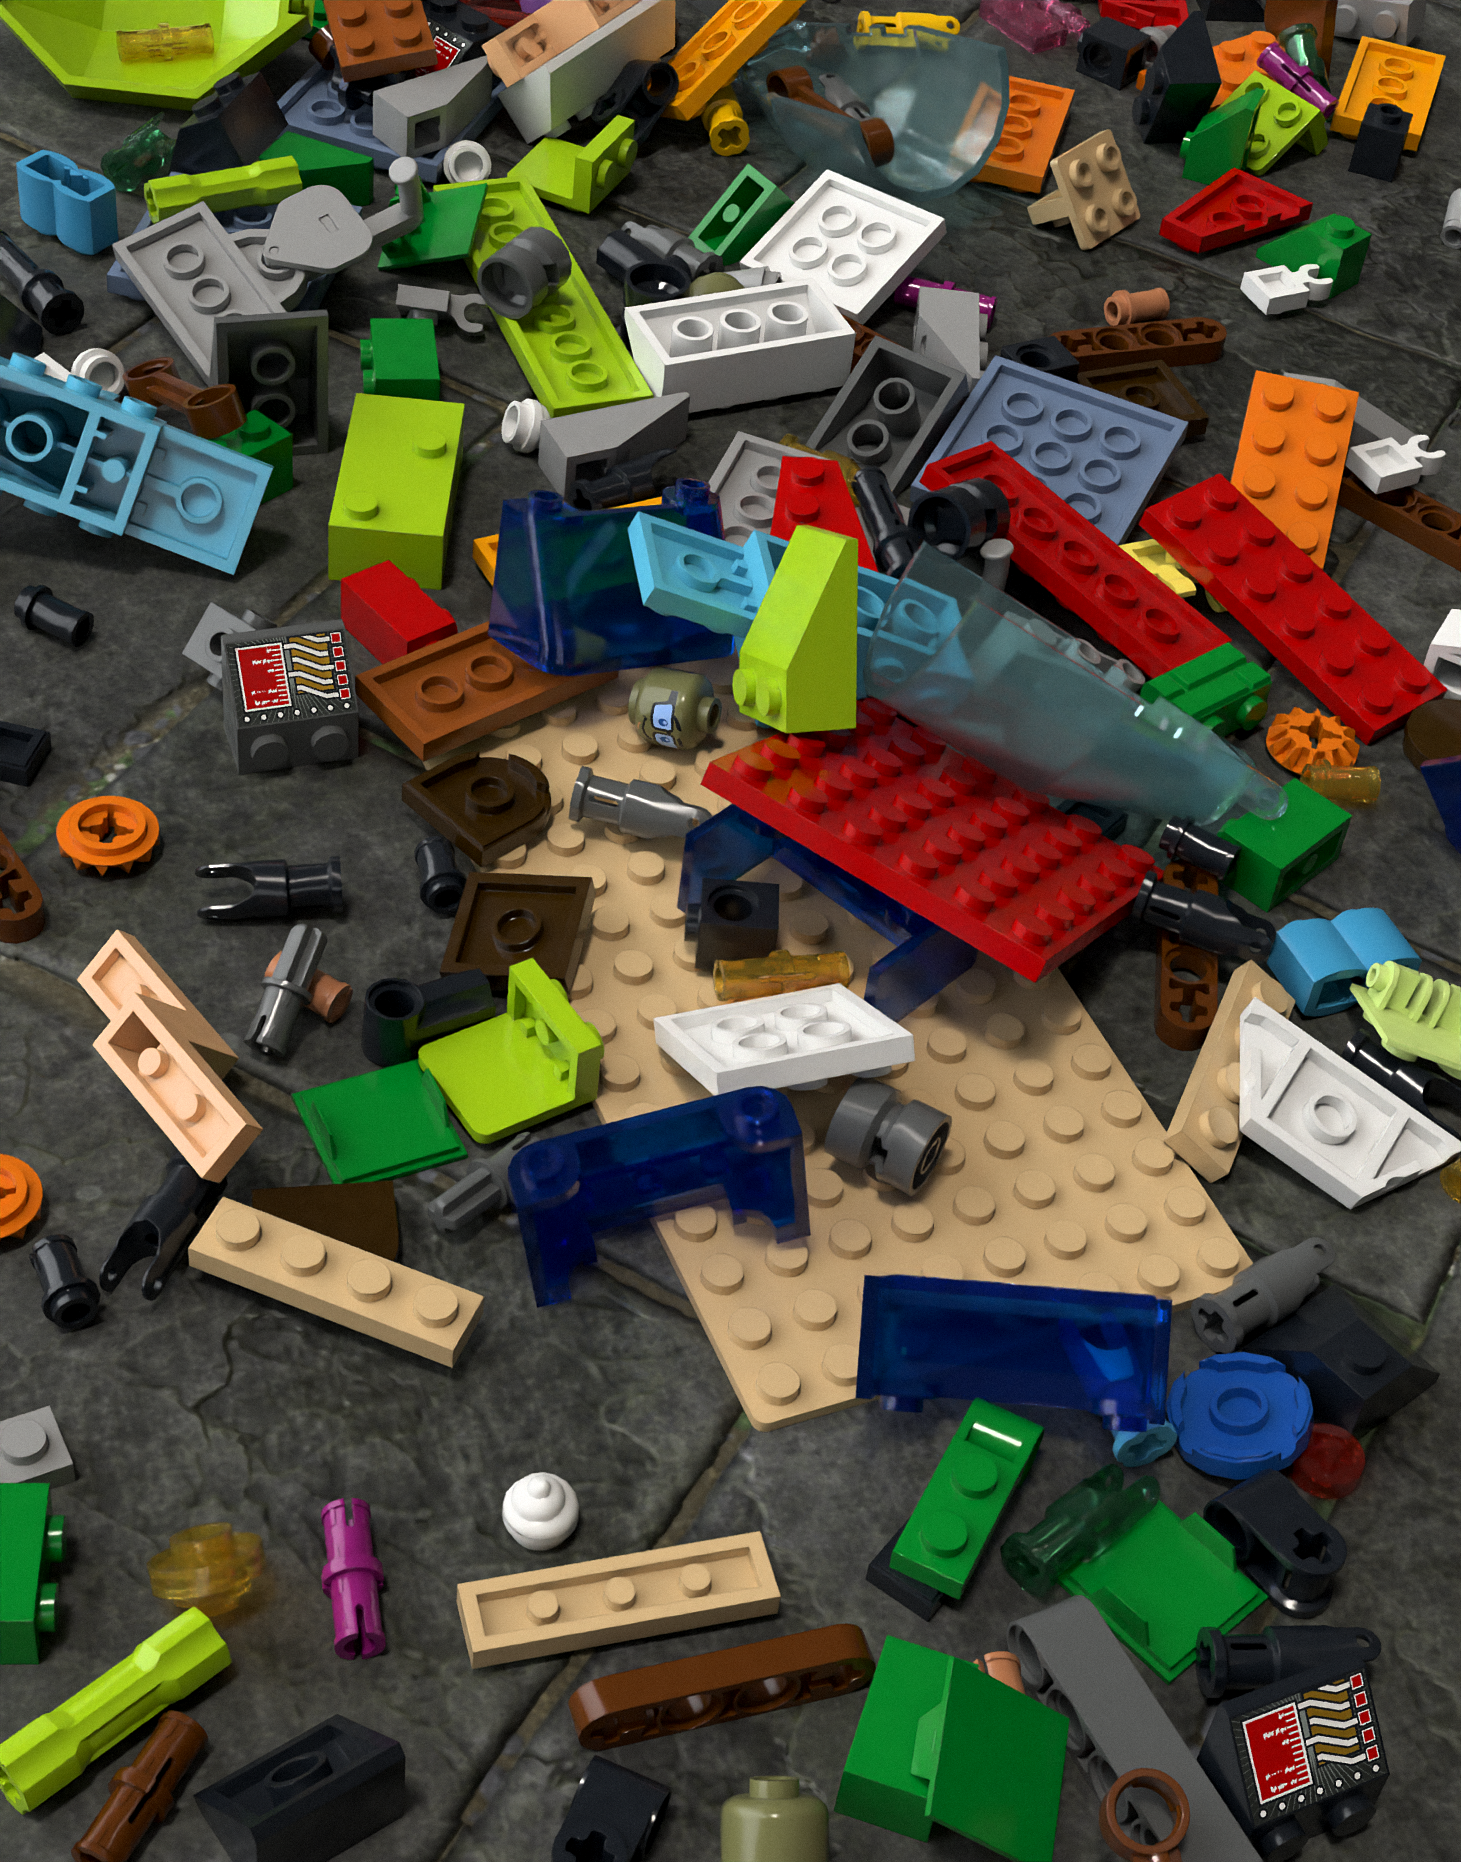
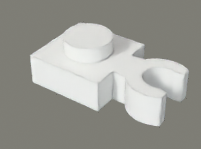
(1281, 290)
(1390, 466)

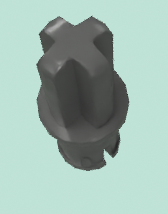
(286, 991)
(481, 1189)

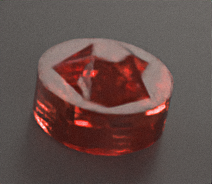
(1330, 1463)

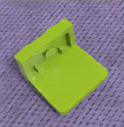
(1281, 123)
(579, 174)
(520, 1063)

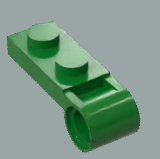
(967, 1497)

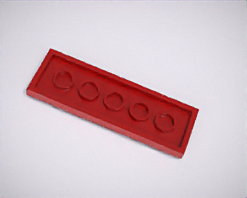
(1085, 566)
(1292, 607)

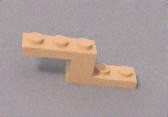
(547, 34)
(168, 1057)

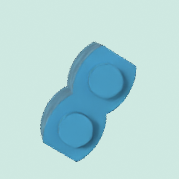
(67, 202)
(1323, 957)

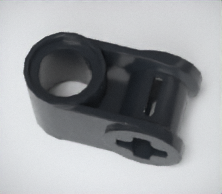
(634, 101)
(1278, 1536)
(611, 1816)

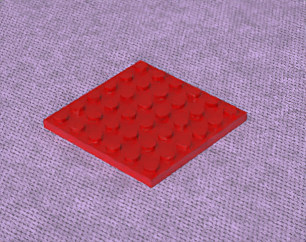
(940, 836)

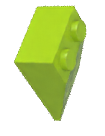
(803, 641)

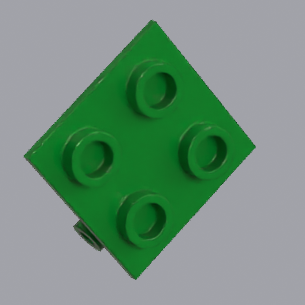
(444, 233)

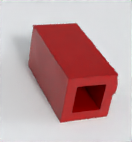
(391, 612)

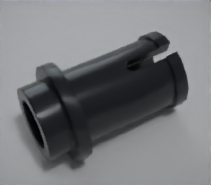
(41, 609)
(1199, 847)
(441, 879)
(68, 1294)

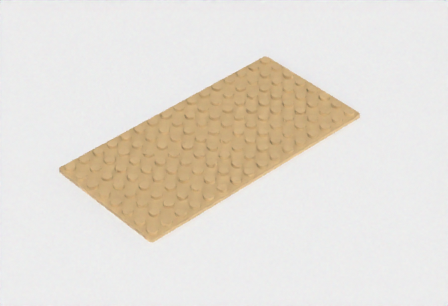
(1049, 1146)

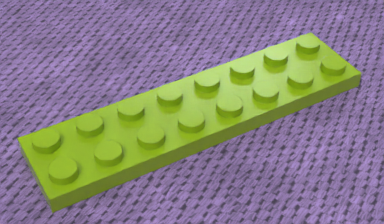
(568, 339)

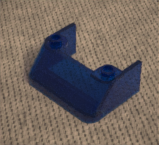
(899, 982)
(1014, 1347)

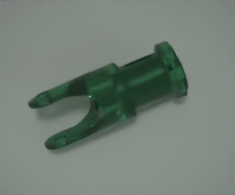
(1300, 45)
(141, 154)
(1077, 1528)

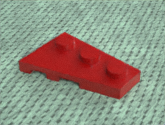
(1231, 211)
(816, 495)

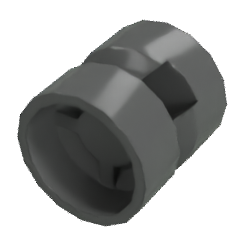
(524, 272)
(884, 1132)

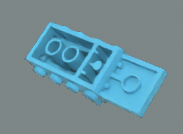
(123, 467)
(725, 583)

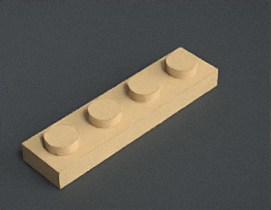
(1208, 1113)
(336, 1281)
(616, 1599)

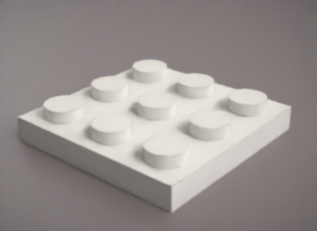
(849, 241)
(785, 1040)

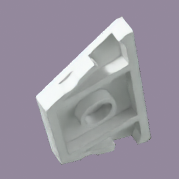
(1329, 1115)

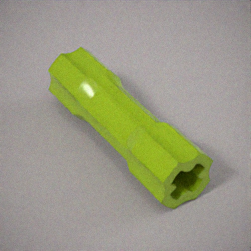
(224, 190)
(70, 1737)

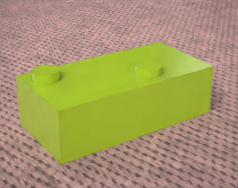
(397, 487)

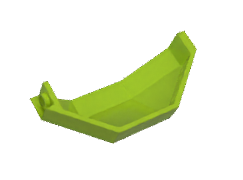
(80, 47)

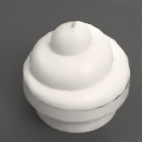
(466, 162)
(100, 367)
(523, 423)
(540, 1511)

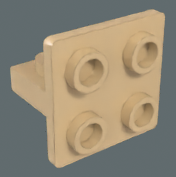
(1090, 192)

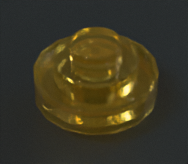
(207, 1567)

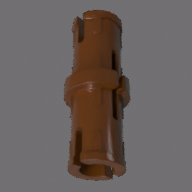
(142, 1791)

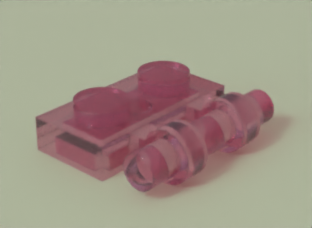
(1034, 23)

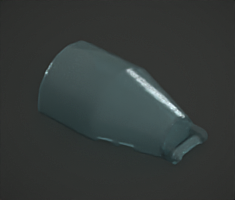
(930, 87)
(1037, 712)

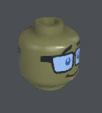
(674, 708)

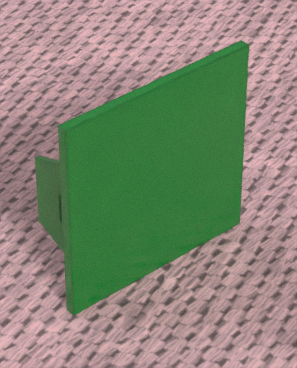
(380, 1125)
(1164, 1586)
(993, 1764)

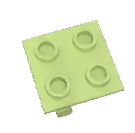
(1413, 1014)

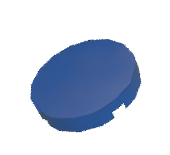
(1240, 1415)

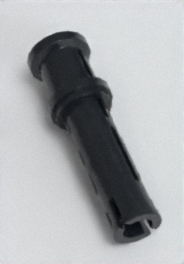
(40, 289)
(894, 540)

